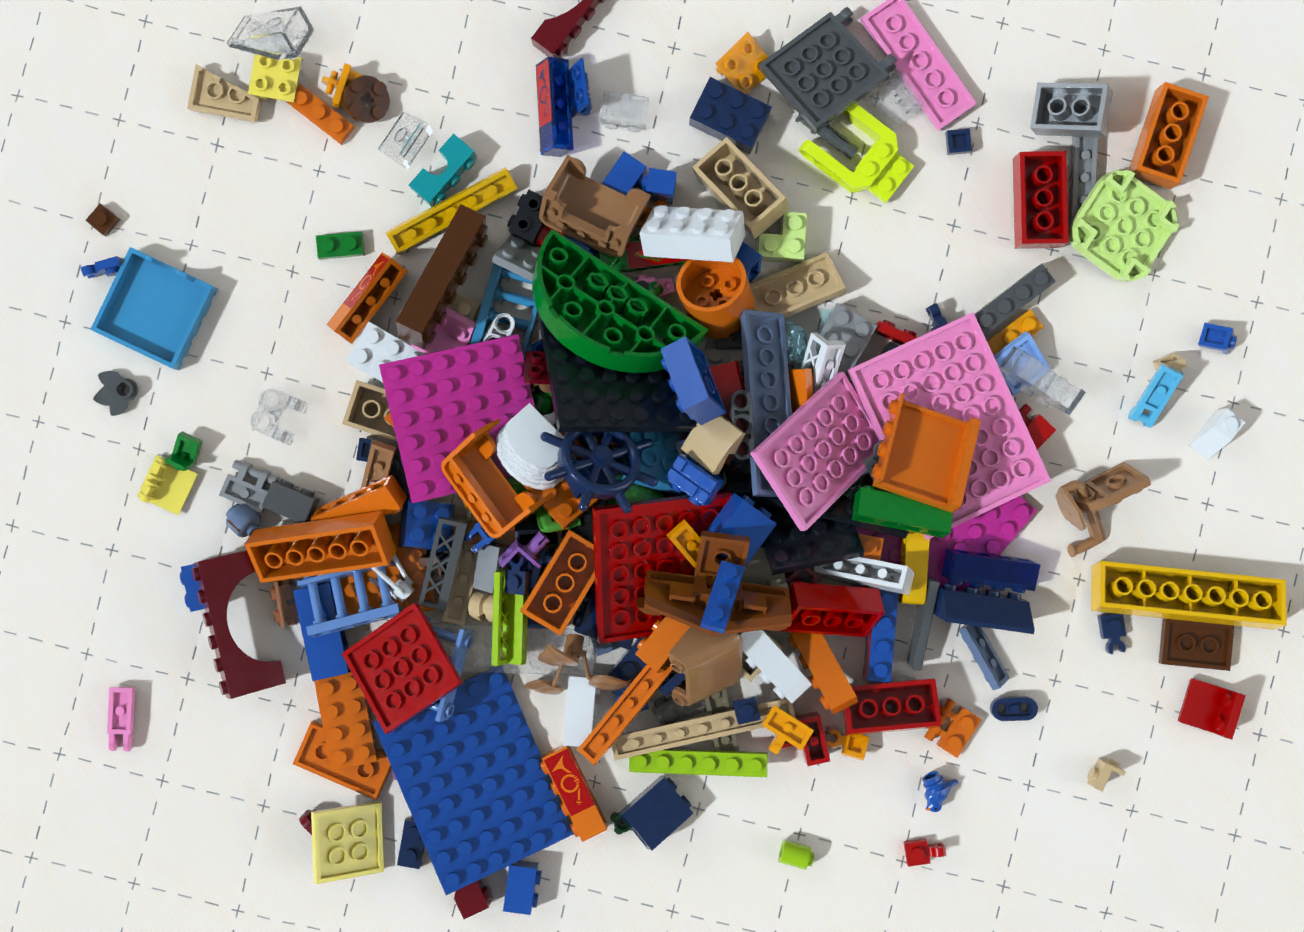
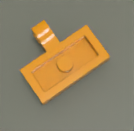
(786, 729)

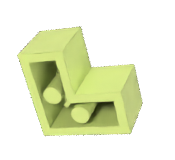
(789, 244)

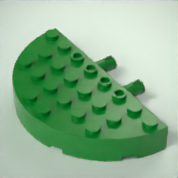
(603, 311)

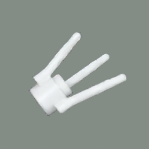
(400, 589)

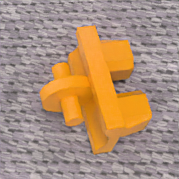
(346, 76)

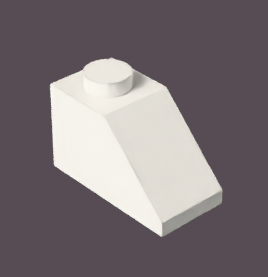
(1216, 432)

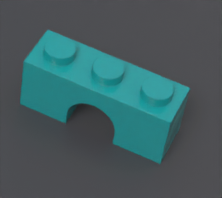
(433, 187)

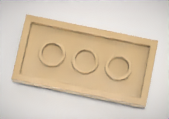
(798, 287)

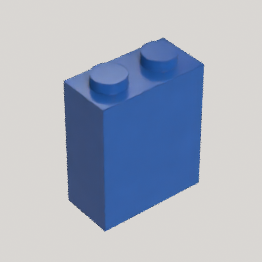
(743, 519)

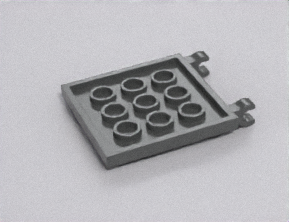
(825, 70)

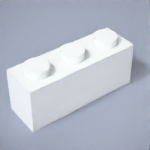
(579, 710)

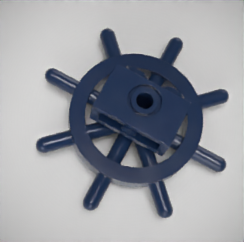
(599, 472)

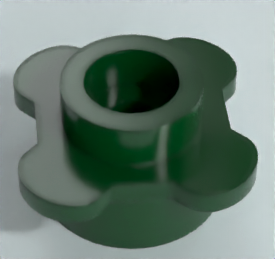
(619, 826)

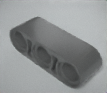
(746, 415)

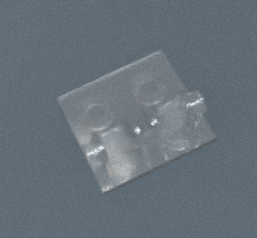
(893, 101)

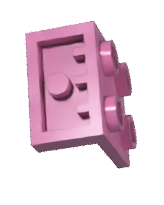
(452, 333)

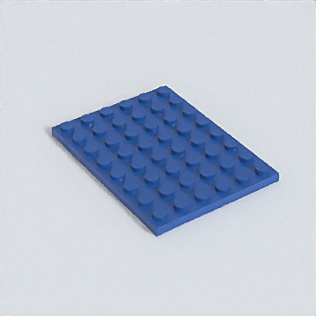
(475, 783)

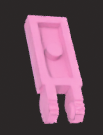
(121, 716)

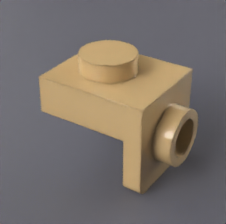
(1101, 772)

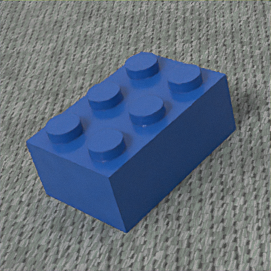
(692, 381)

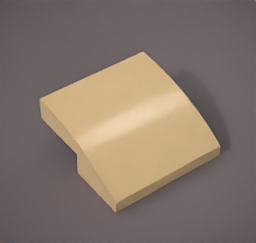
(712, 443)

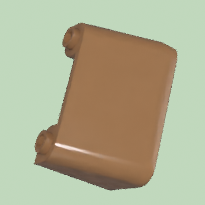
(591, 210)
(708, 664)

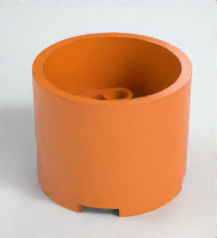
(715, 295)

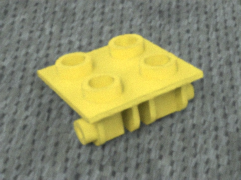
(274, 78)
(166, 486)

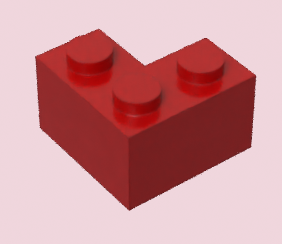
(816, 749)

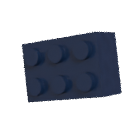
(729, 114)

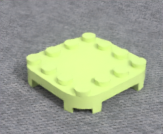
(1122, 226)

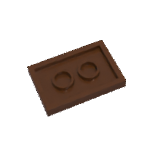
(1196, 644)

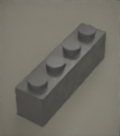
(1014, 298)

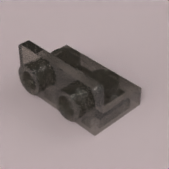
(669, 711)

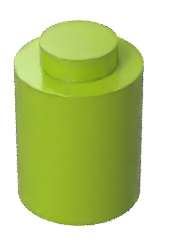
(795, 855)

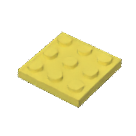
(347, 842)

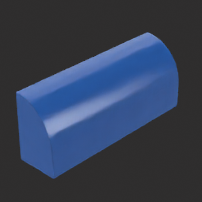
(323, 651)

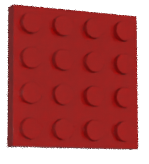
(402, 668)

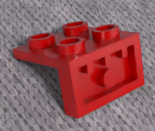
(1211, 708)

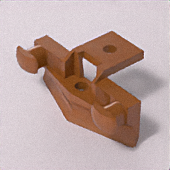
(687, 596)

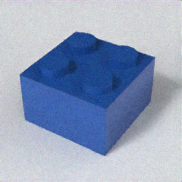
(420, 524)

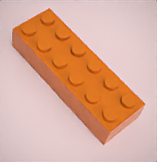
(321, 547)

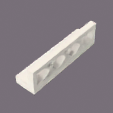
(826, 362)

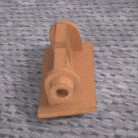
(281, 595)

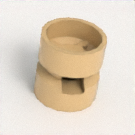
(481, 606)

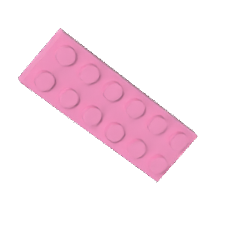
(920, 61)

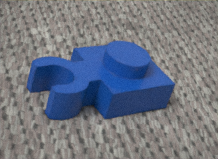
(107, 266)

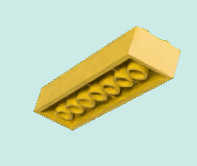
(1188, 595)

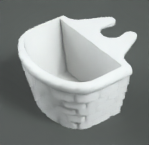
(524, 452)

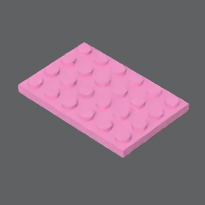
(818, 451)

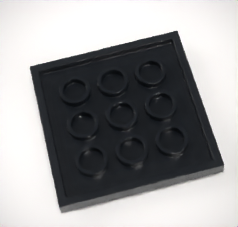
(820, 544)

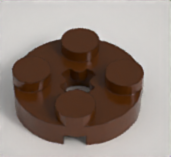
(377, 92)

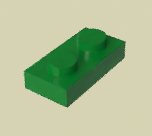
(340, 245)

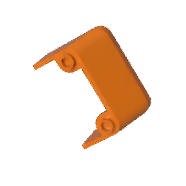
(485, 487)

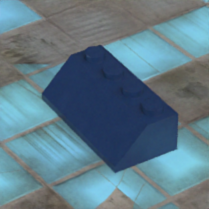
(984, 608)

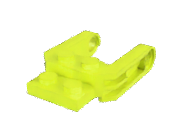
(878, 171)

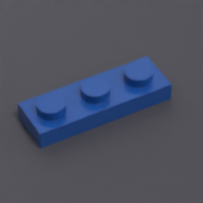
(722, 597)

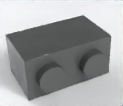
(290, 501)

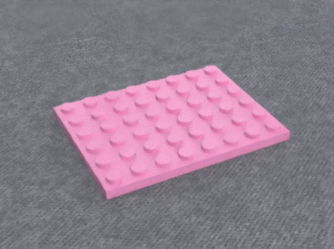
(959, 377)

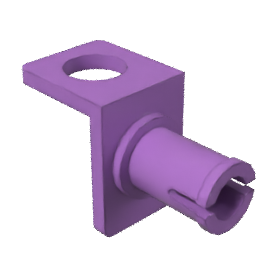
(529, 550)

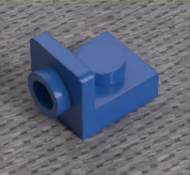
(1217, 338)

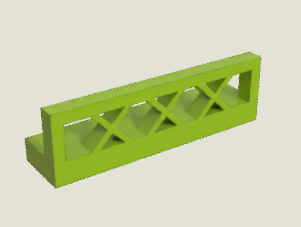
(514, 634)

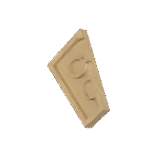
(220, 98)

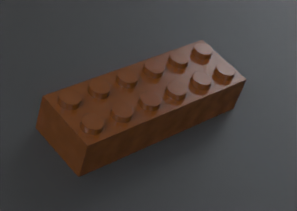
(442, 277)

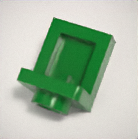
(185, 452)

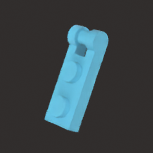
(1156, 395)

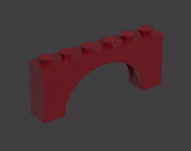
(238, 671)

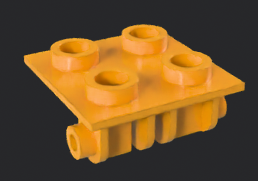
(742, 63)

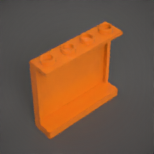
(925, 455)

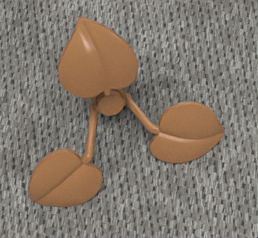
(570, 657)

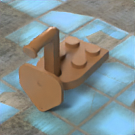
(1096, 494)

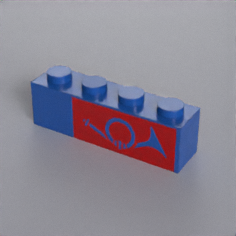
(880, 641)

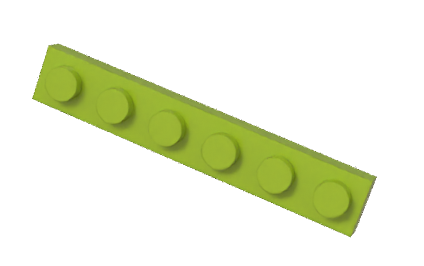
(702, 762)

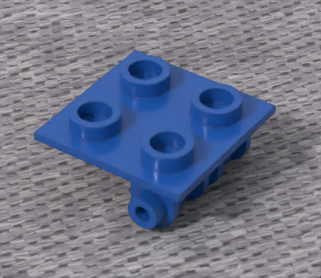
(579, 89)

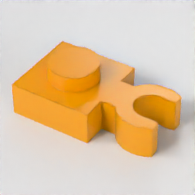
(852, 746)

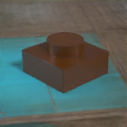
(103, 219)

